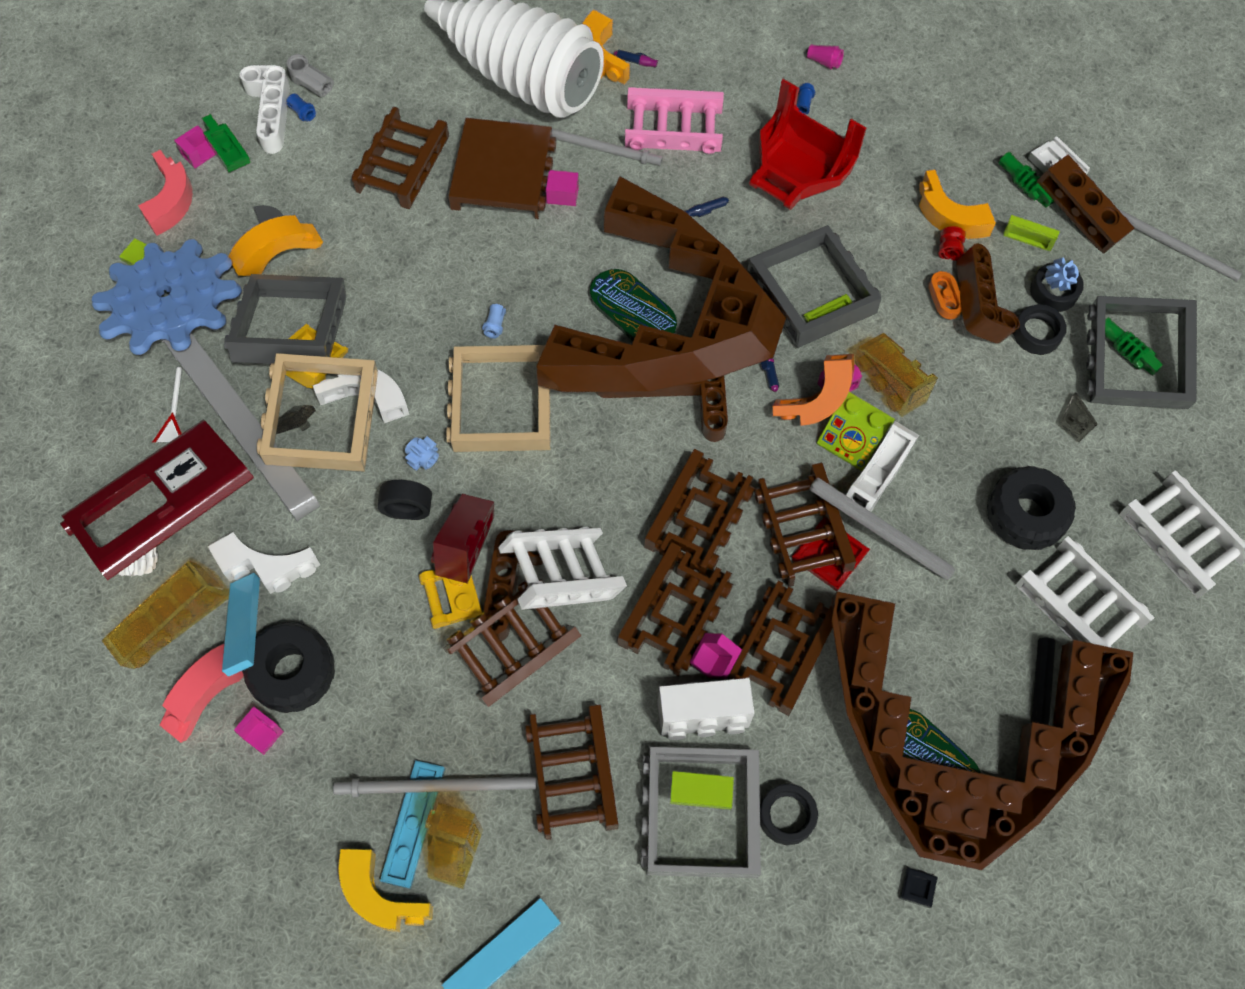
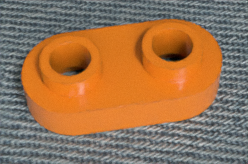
(945, 297)

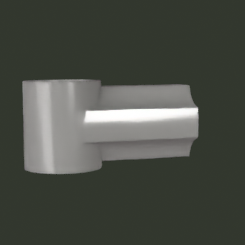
(305, 74)

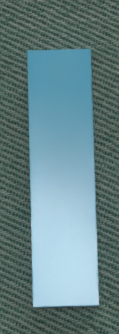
(241, 625)
(410, 829)
(505, 949)

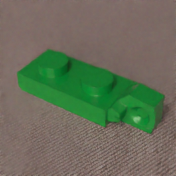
(225, 144)

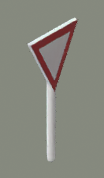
(171, 428)

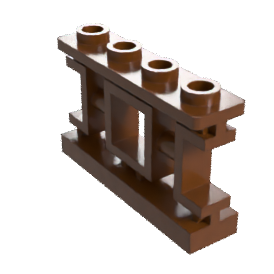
(680, 503)
(657, 599)
(802, 657)

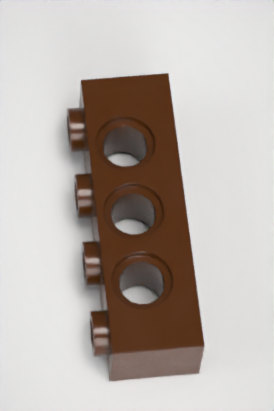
(1085, 204)

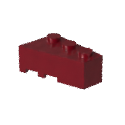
(462, 538)

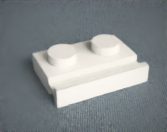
(1051, 153)

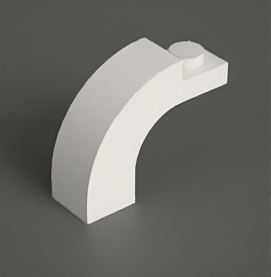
(387, 395)

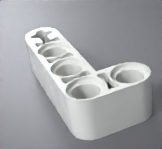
(273, 88)

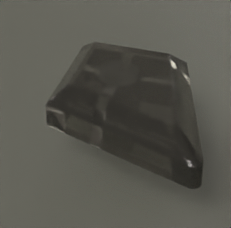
(295, 418)
(1077, 419)

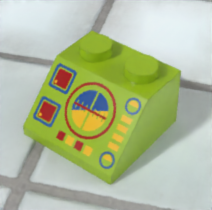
(855, 431)

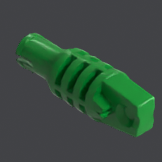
(1026, 179)
(1132, 348)

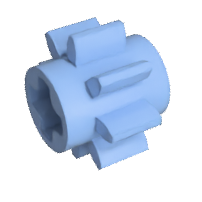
(1061, 274)
(421, 453)

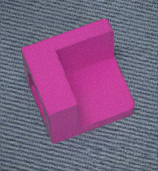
(194, 147)
(562, 188)
(715, 656)
(258, 730)

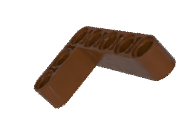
(707, 392)

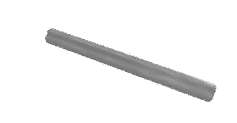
(882, 528)

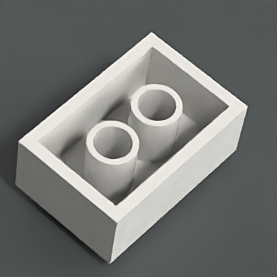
(705, 708)

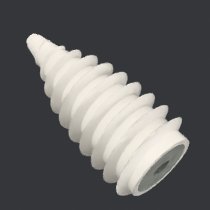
(525, 51)

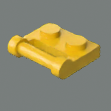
(461, 597)

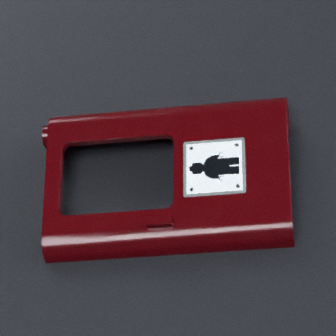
(189, 471)

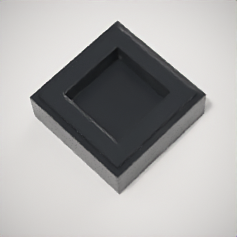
(918, 887)

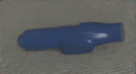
(706, 208)

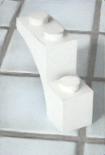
(883, 466)
(274, 571)

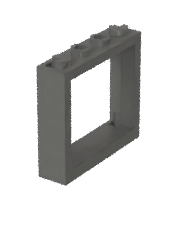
(794, 325)
(264, 350)
(1186, 352)

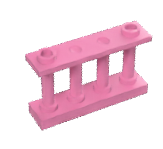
(675, 101)

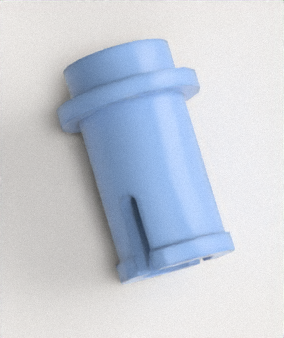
(494, 321)

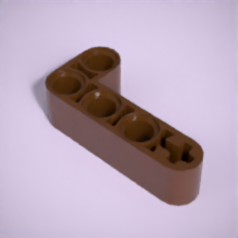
(979, 299)
(504, 585)

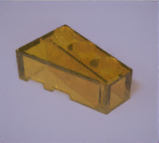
(894, 374)
(451, 844)

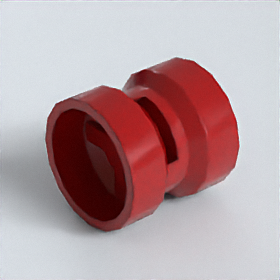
(951, 243)

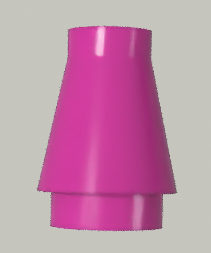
(826, 55)

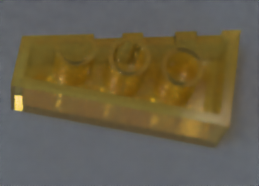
(166, 614)

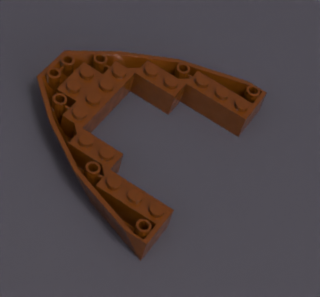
(732, 333)
(959, 812)

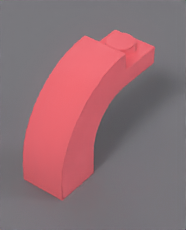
(173, 200)
(194, 692)

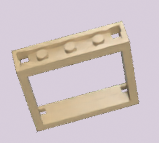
(495, 441)
(311, 458)

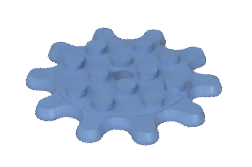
(192, 299)

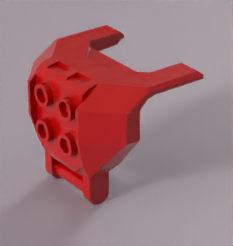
(803, 153)

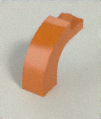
(813, 409)

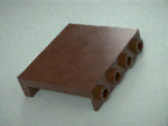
(502, 165)

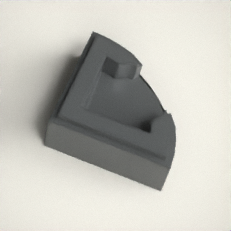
(266, 212)

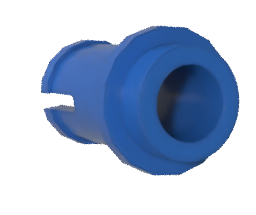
(805, 95)
(305, 110)

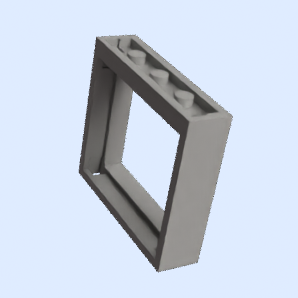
(750, 760)

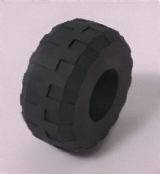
(1018, 526)
(302, 689)

